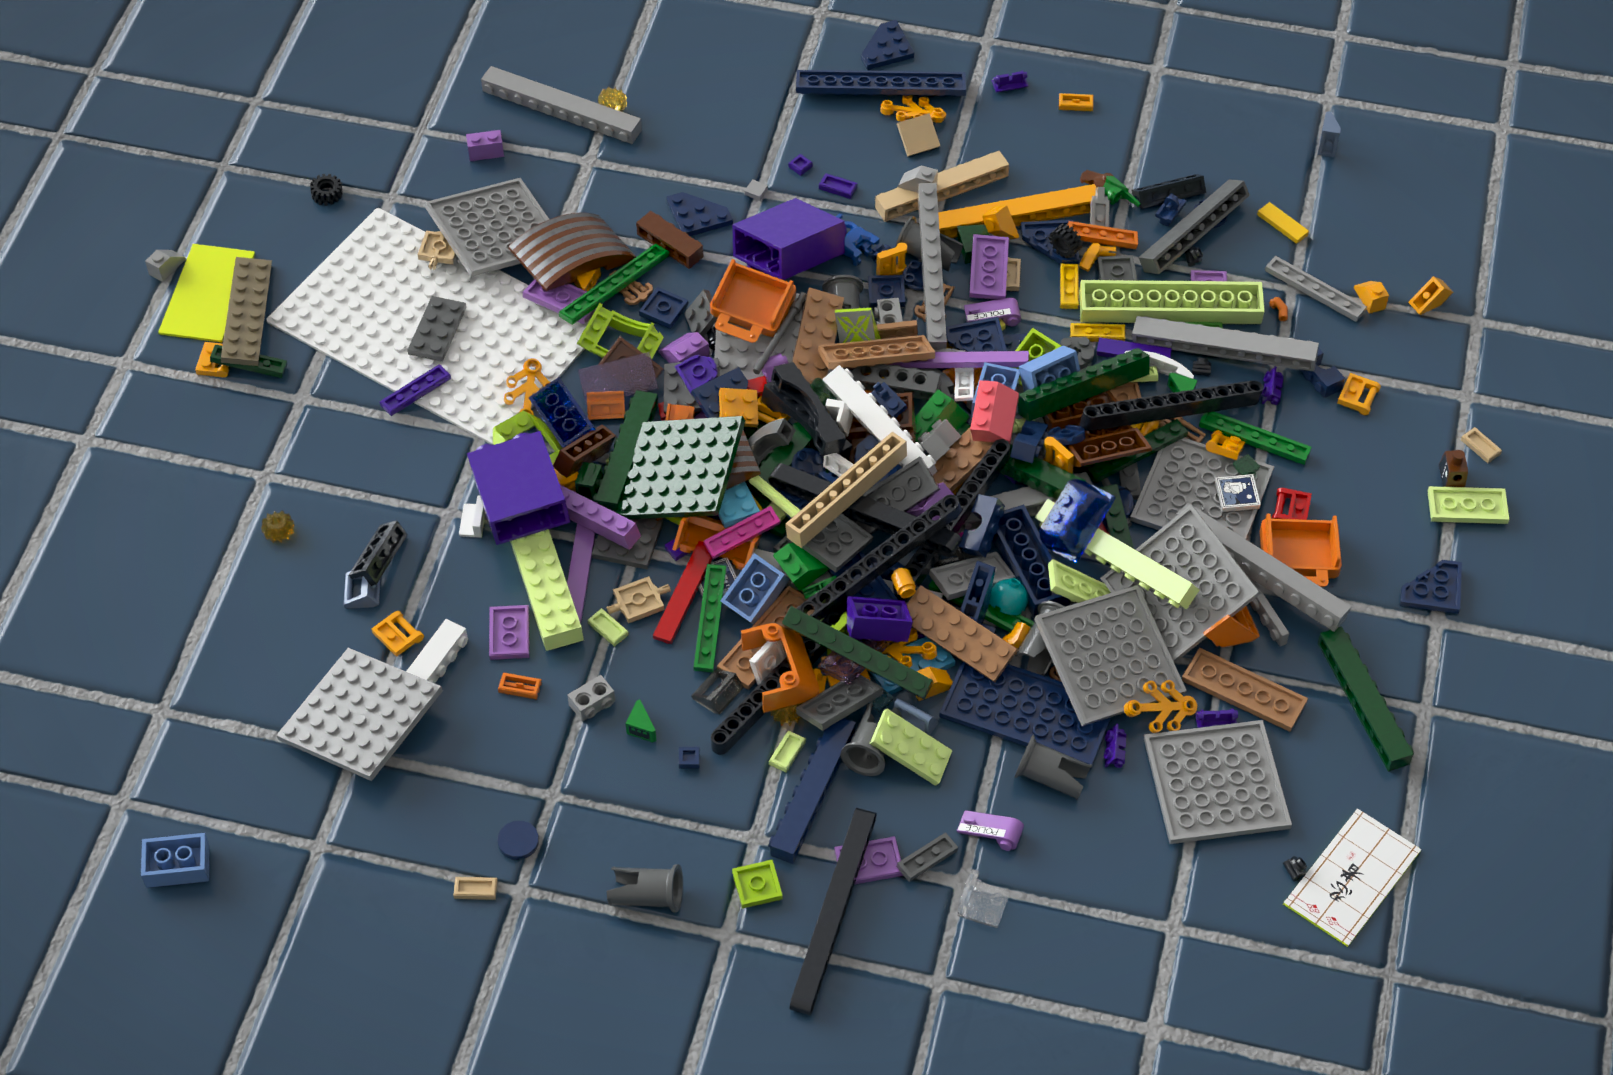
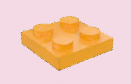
(739, 403)

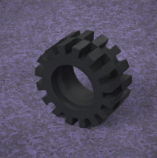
(326, 196)
(1065, 241)

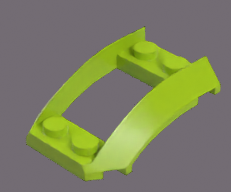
(604, 318)
(522, 423)

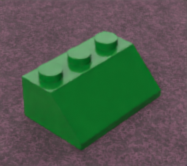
(939, 407)

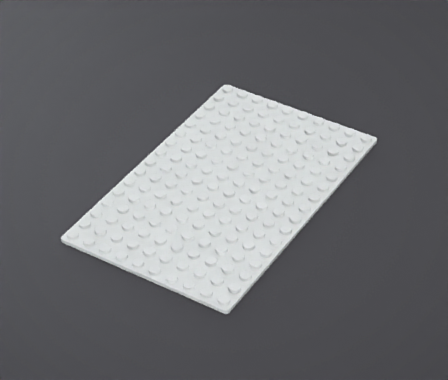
(372, 296)

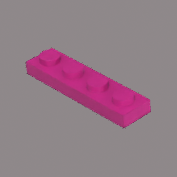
(741, 532)

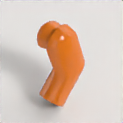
(1281, 306)

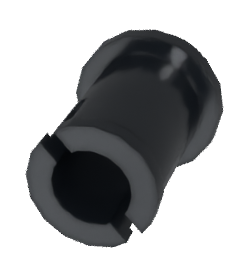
(712, 338)

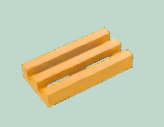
(1077, 102)

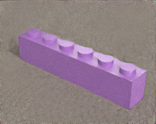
(600, 519)

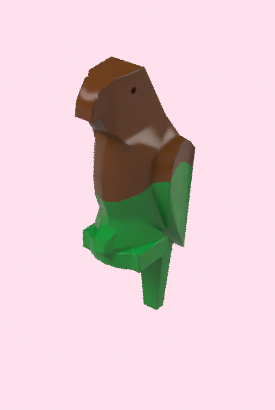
(1113, 187)

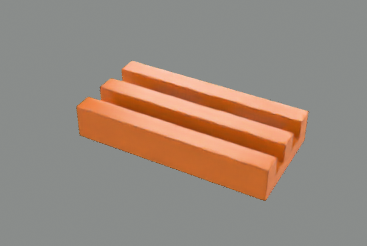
(519, 689)

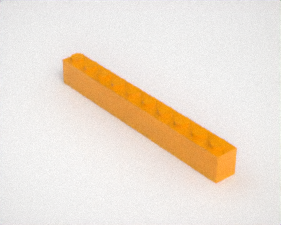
(1024, 209)

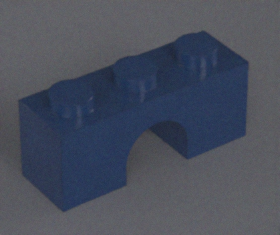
(1325, 380)
(1030, 441)
(978, 541)

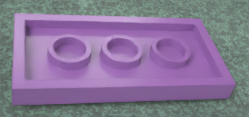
(989, 267)
(556, 298)

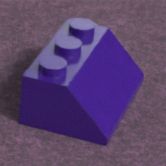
(878, 619)

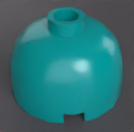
(1009, 596)

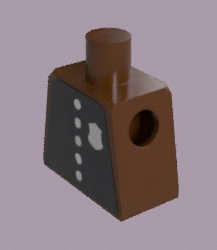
(1453, 464)

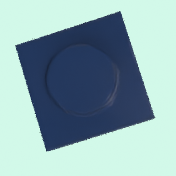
(689, 757)

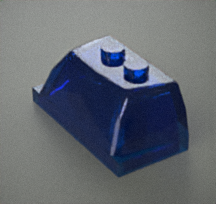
(561, 412)
(1075, 519)

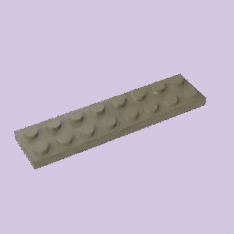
(246, 311)

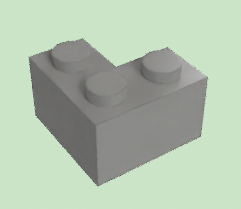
(938, 440)

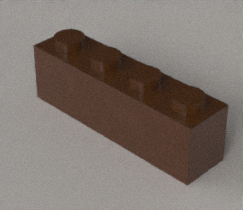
(665, 234)
(584, 449)

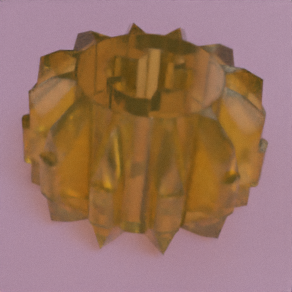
(613, 98)
(277, 526)
(786, 715)

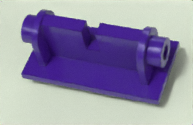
(1006, 82)
(1272, 381)
(1215, 718)
(1115, 739)

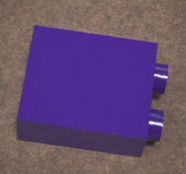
(788, 239)
(518, 487)

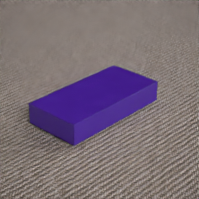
(838, 186)

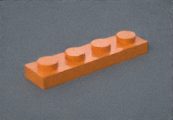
(1105, 235)

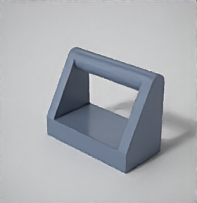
(1329, 136)
(369, 594)
(916, 716)

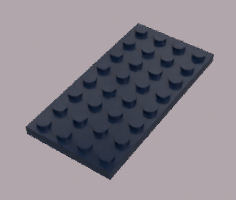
(1021, 707)

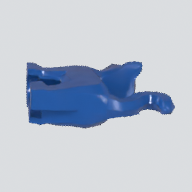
(856, 239)

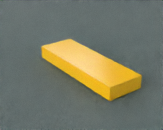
(1283, 223)
(1069, 286)
(1094, 331)

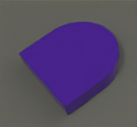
(697, 371)

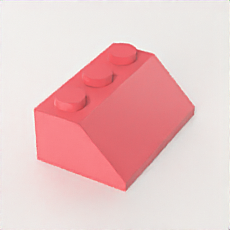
(994, 412)

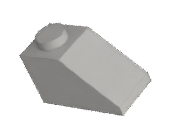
(918, 175)
(163, 263)

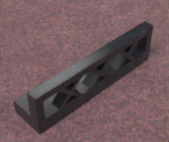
(1180, 187)
(379, 552)

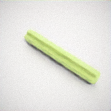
(774, 496)

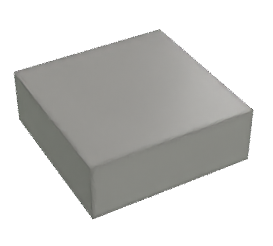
(756, 190)

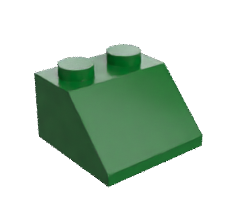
(799, 565)

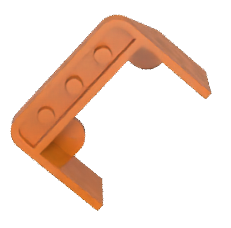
(703, 527)
(1233, 630)
(796, 685)

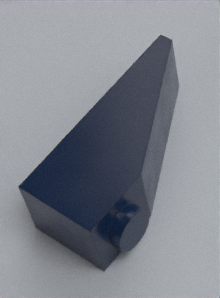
(979, 592)

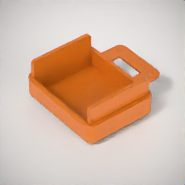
(751, 301)
(1304, 546)

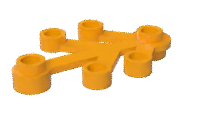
(937, 114)
(528, 387)
(895, 650)
(1164, 706)

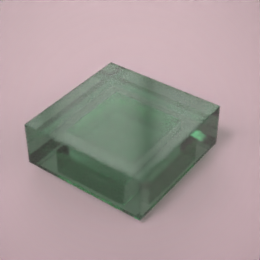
(1246, 465)

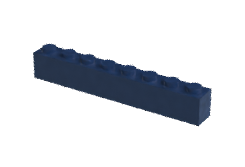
(811, 791)

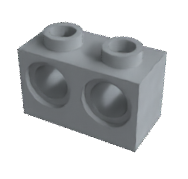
(888, 311)
(589, 695)

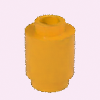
(903, 582)

